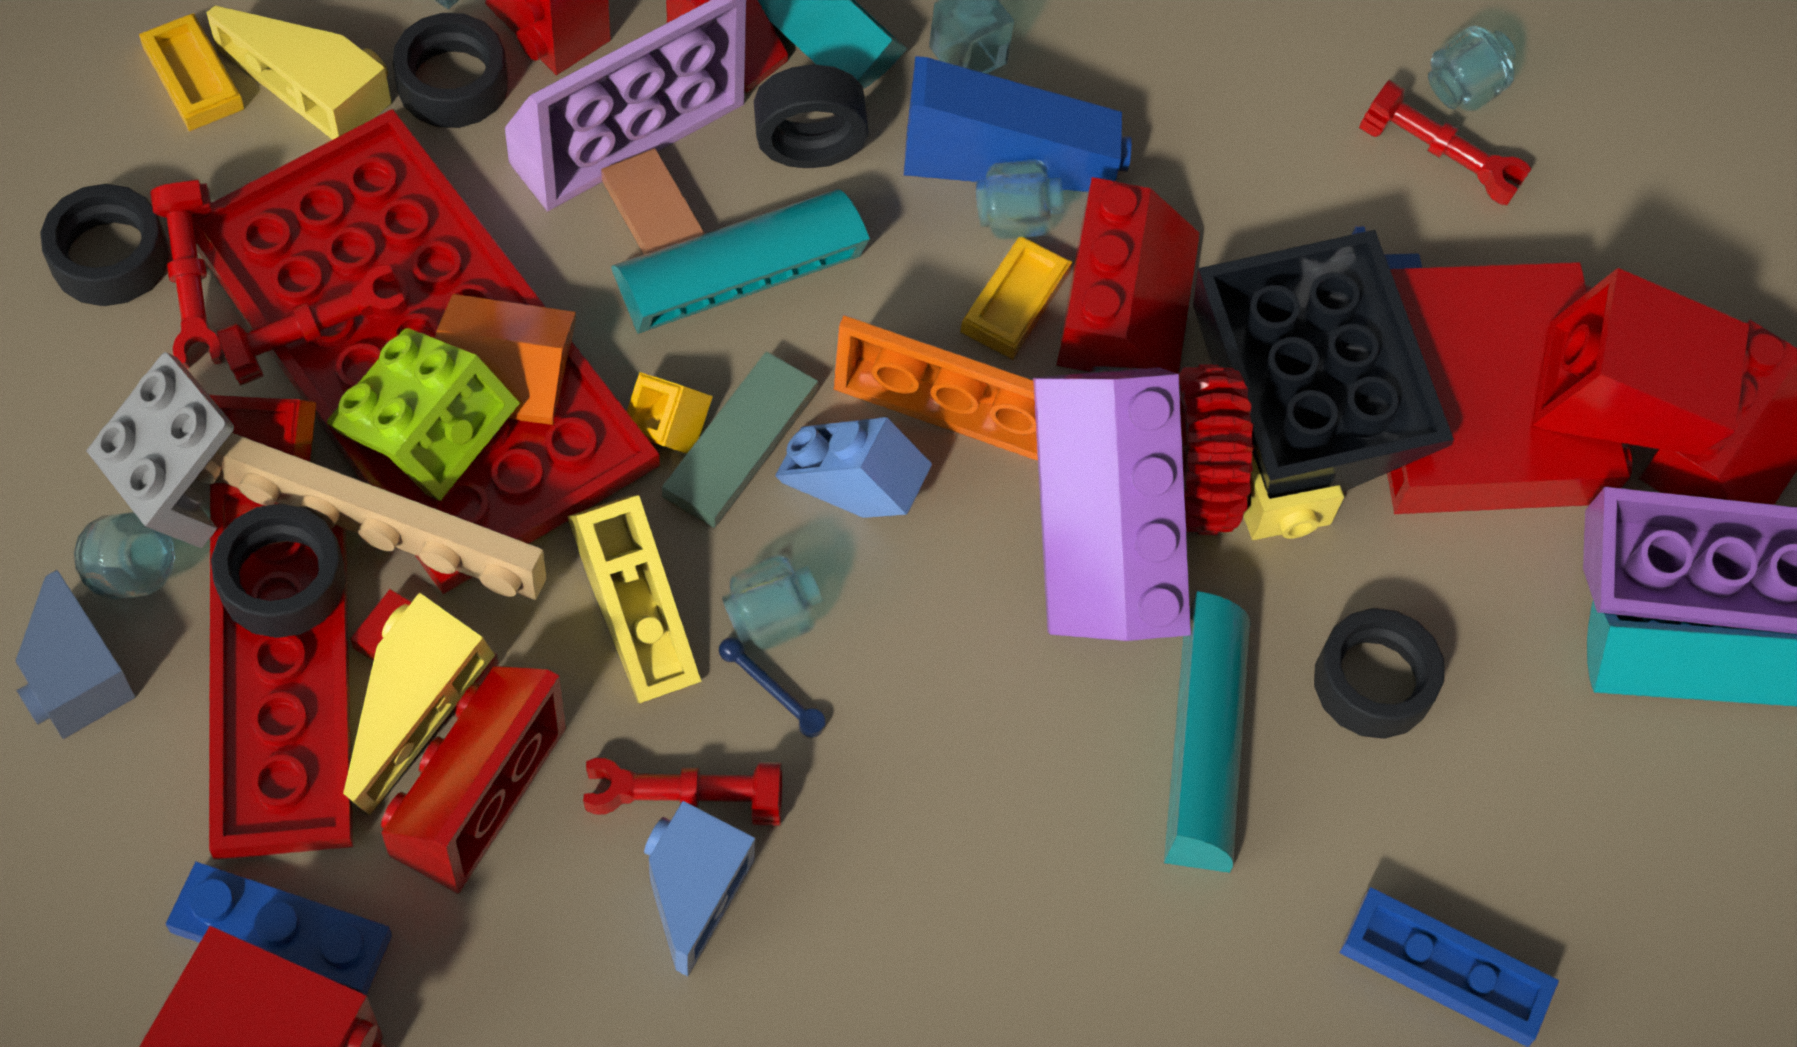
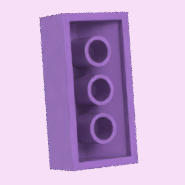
(1112, 504)
(1692, 559)

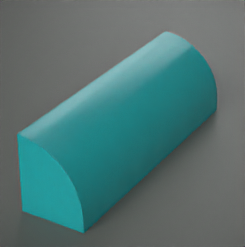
(837, 35)
(740, 259)
(1690, 660)
(1208, 736)

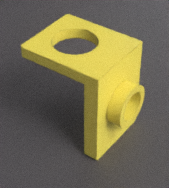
(1290, 514)

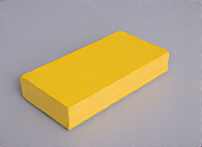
(191, 71)
(1016, 297)

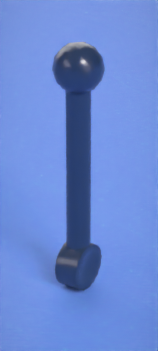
(810, 720)

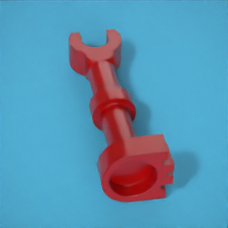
(1443, 140)
(179, 204)
(243, 348)
(690, 786)

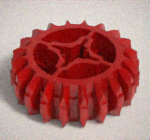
(1215, 447)

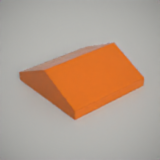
(520, 346)

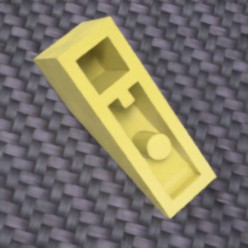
(306, 68)
(635, 596)
(411, 690)

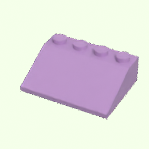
(630, 102)

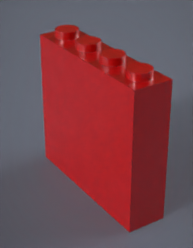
(1485, 355)

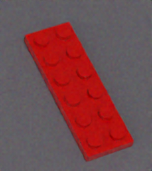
(277, 710)

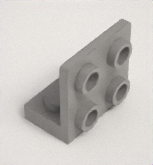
(160, 447)

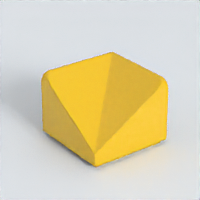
(668, 412)

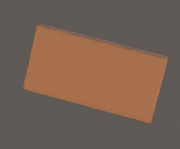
(650, 201)

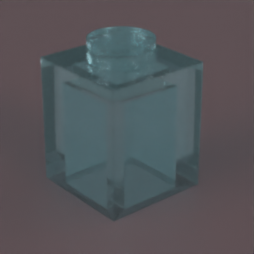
(971, 33)

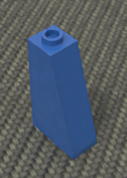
(973, 120)

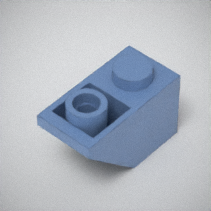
(856, 466)

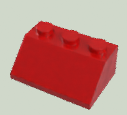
(1128, 281)
(1762, 451)
(475, 774)

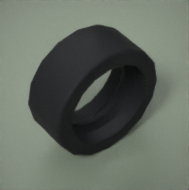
(445, 34)
(810, 90)
(95, 207)
(273, 525)
(1398, 634)

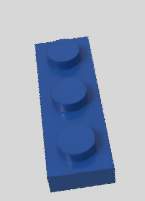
(282, 923)
(1449, 967)

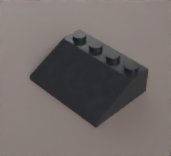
(1323, 362)

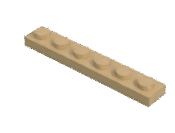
(379, 516)

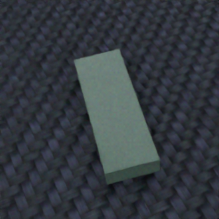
(739, 439)

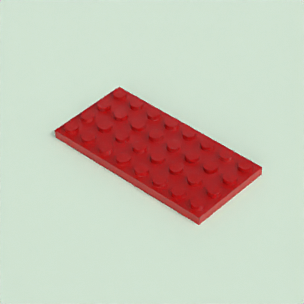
(383, 201)

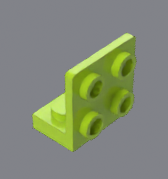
(425, 409)

